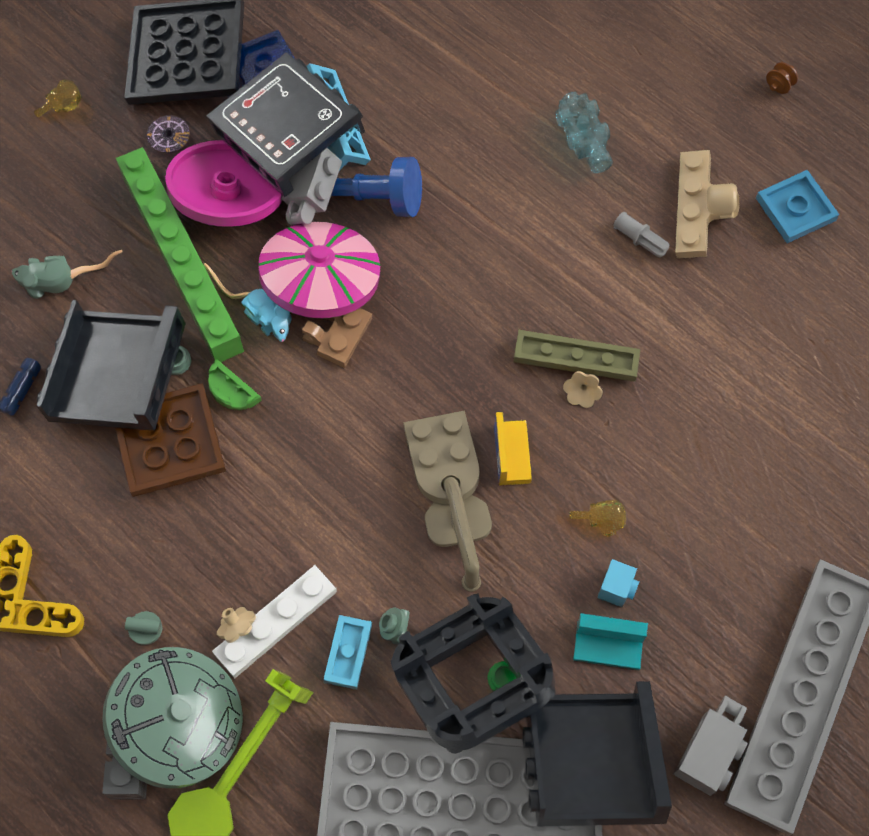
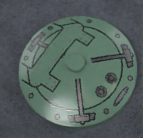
(172, 717)

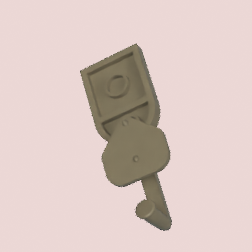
(446, 456)

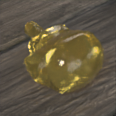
(63, 98)
(606, 515)

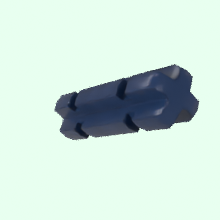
(19, 386)

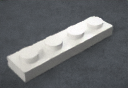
(276, 621)

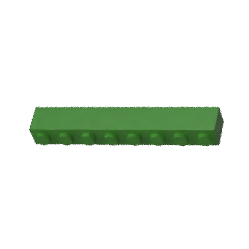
(180, 256)

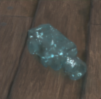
(588, 135)

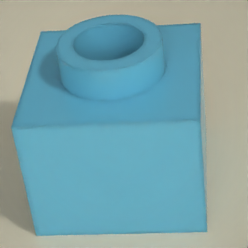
(618, 583)

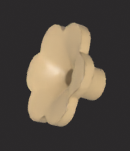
(582, 389)
(235, 623)

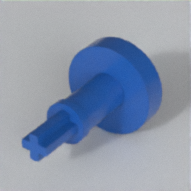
(401, 187)

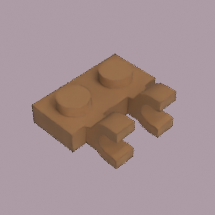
(342, 337)

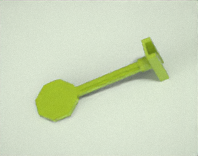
(207, 809)

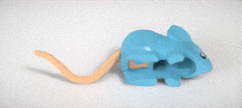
(260, 310)

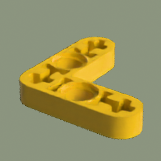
(21, 608)

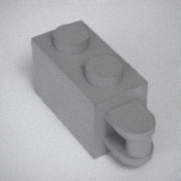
(312, 188)
(713, 748)

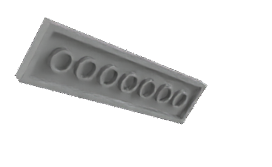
(802, 699)

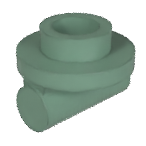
(394, 624)
(144, 627)

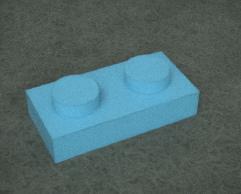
(347, 652)

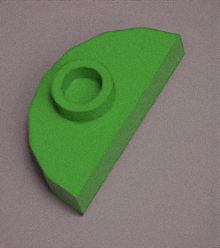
(230, 389)

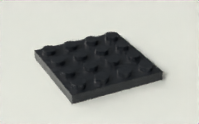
(184, 51)

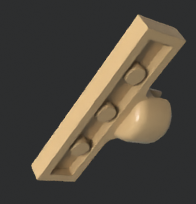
(700, 203)

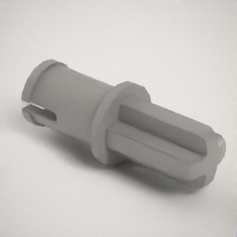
(641, 234)

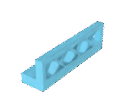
(352, 136)

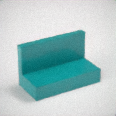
(609, 641)

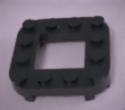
(498, 710)

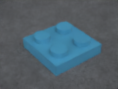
(797, 206)

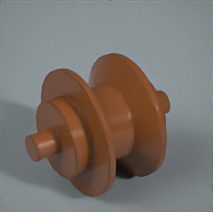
(782, 78)

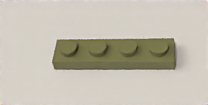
(577, 355)

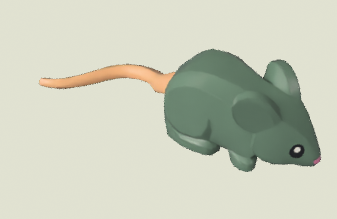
(52, 275)

